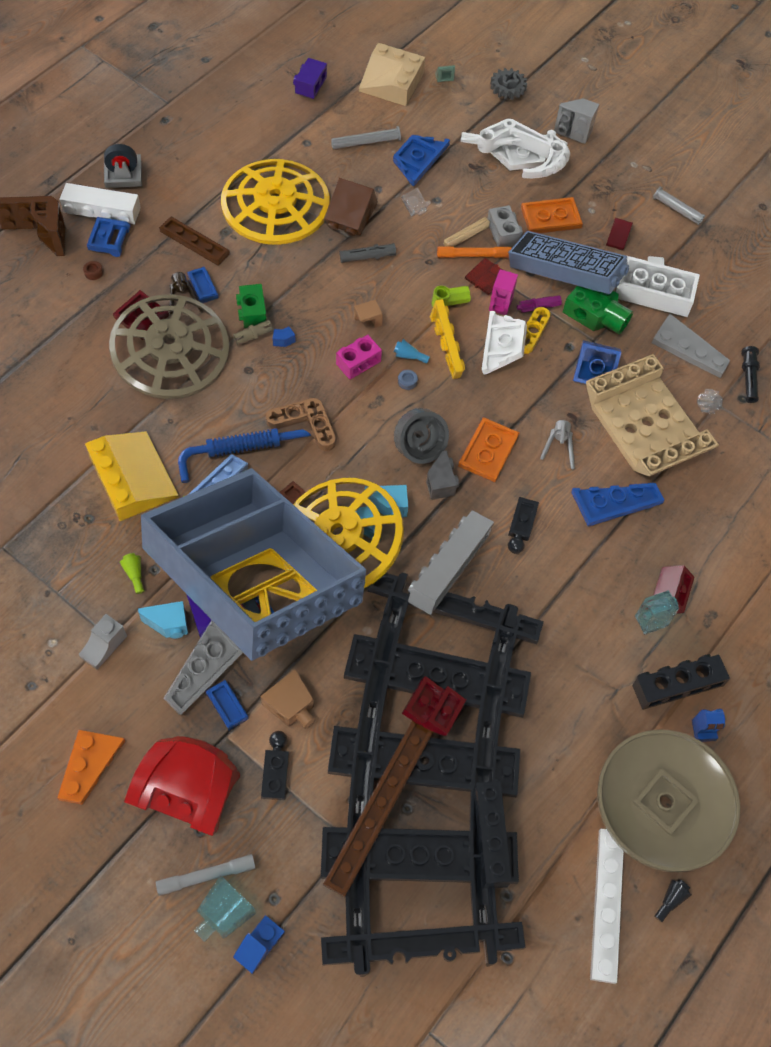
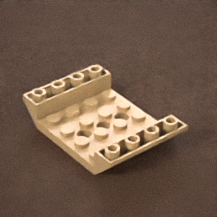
(638, 394)

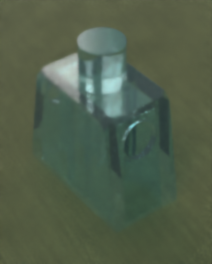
(223, 911)

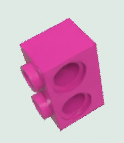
(503, 292)
(363, 355)

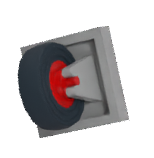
(122, 167)

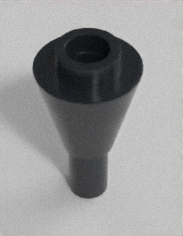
(676, 894)

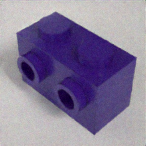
(310, 78)

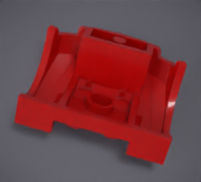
(184, 781)

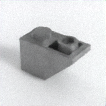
(441, 479)

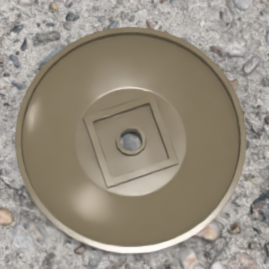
(701, 795)

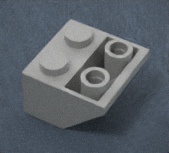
(576, 119)

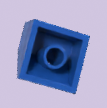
(595, 360)

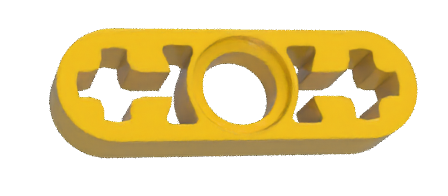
(532, 322)

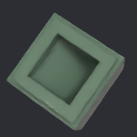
(445, 73)

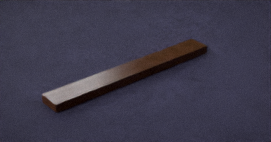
(377, 810)

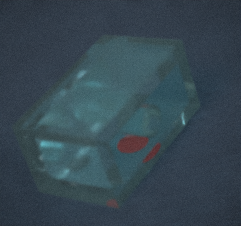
(657, 612)

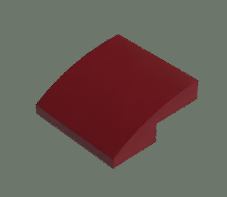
(434, 707)

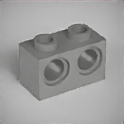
(504, 226)

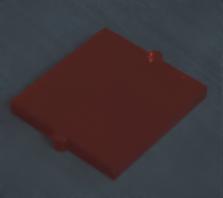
(484, 275)

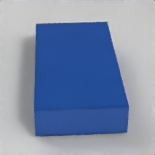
(202, 285)
(227, 705)

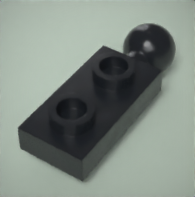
(522, 524)
(275, 768)

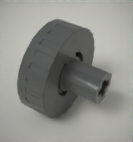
(412, 431)

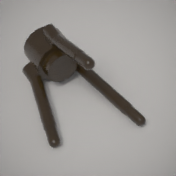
(180, 284)

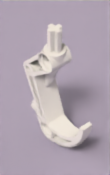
(515, 133)

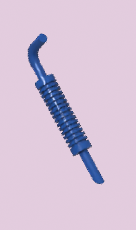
(238, 444)

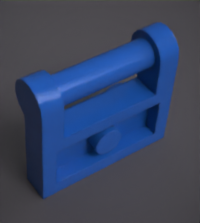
(102, 235)

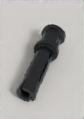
(750, 367)

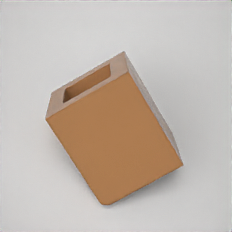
(369, 311)

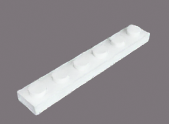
(607, 910)

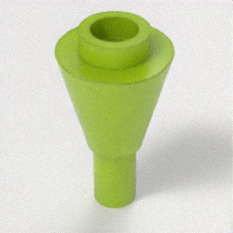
(132, 566)

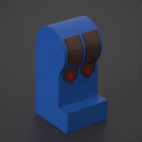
(707, 724)

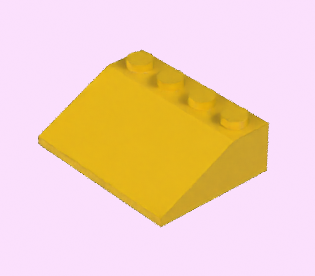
(131, 473)

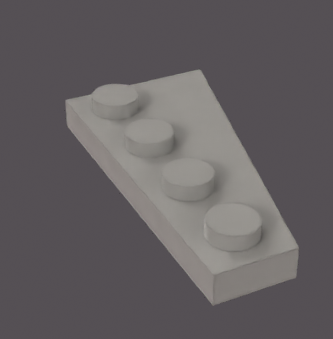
(686, 344)
(204, 665)

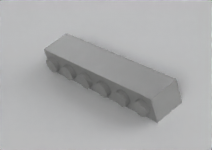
(450, 562)

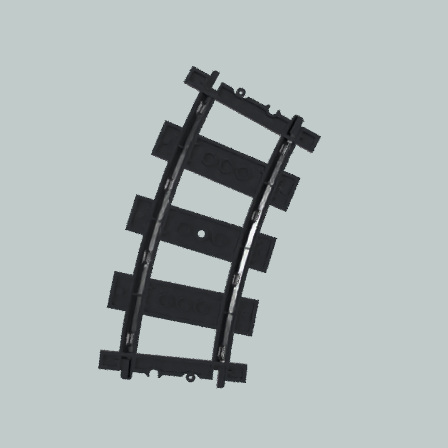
(451, 765)

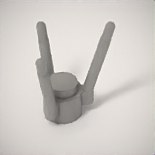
(561, 433)

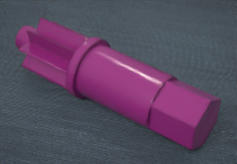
(532, 304)

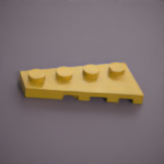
(447, 342)

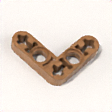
(306, 414)

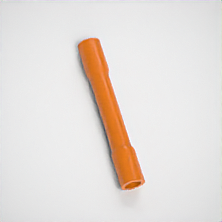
(451, 252)

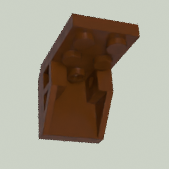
(38, 213)

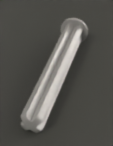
(366, 138)

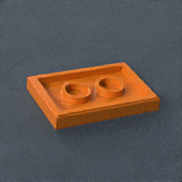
(551, 215)
(488, 449)

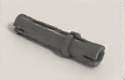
(367, 253)

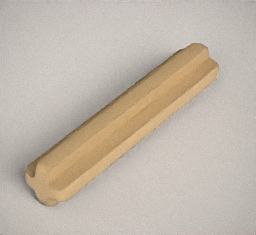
(467, 232)

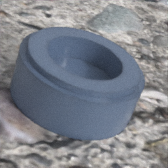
(407, 379)

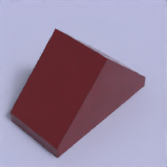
(619, 234)

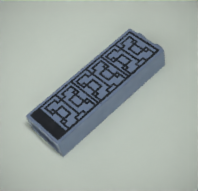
(569, 262)

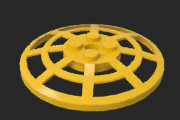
(275, 204)
(353, 525)

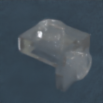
(415, 202)

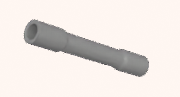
(178, 882)

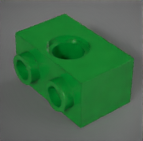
(252, 305)

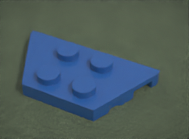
(418, 156)

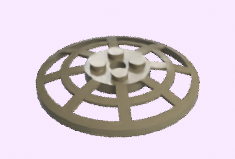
(169, 353)

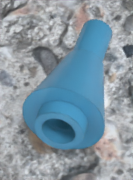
(406, 350)

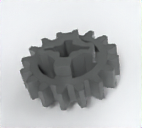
(508, 83)

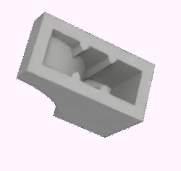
(103, 641)

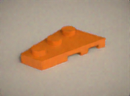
(88, 760)

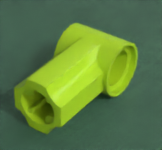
(451, 296)

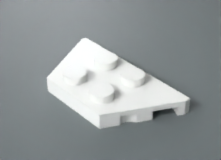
(517, 157)
(503, 341)

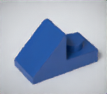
(258, 944)

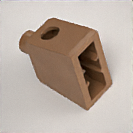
(290, 701)

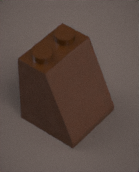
(350, 207)

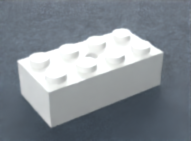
(658, 286)

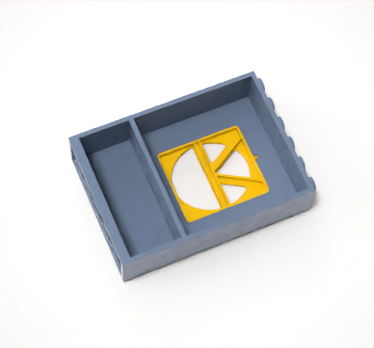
(242, 524)

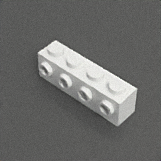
(100, 203)

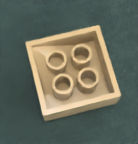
(392, 74)

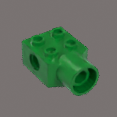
(597, 310)

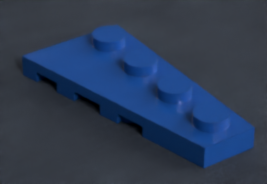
(610, 503)

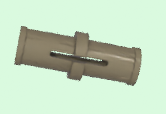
(253, 332)

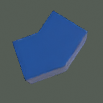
(283, 337)

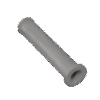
(678, 206)

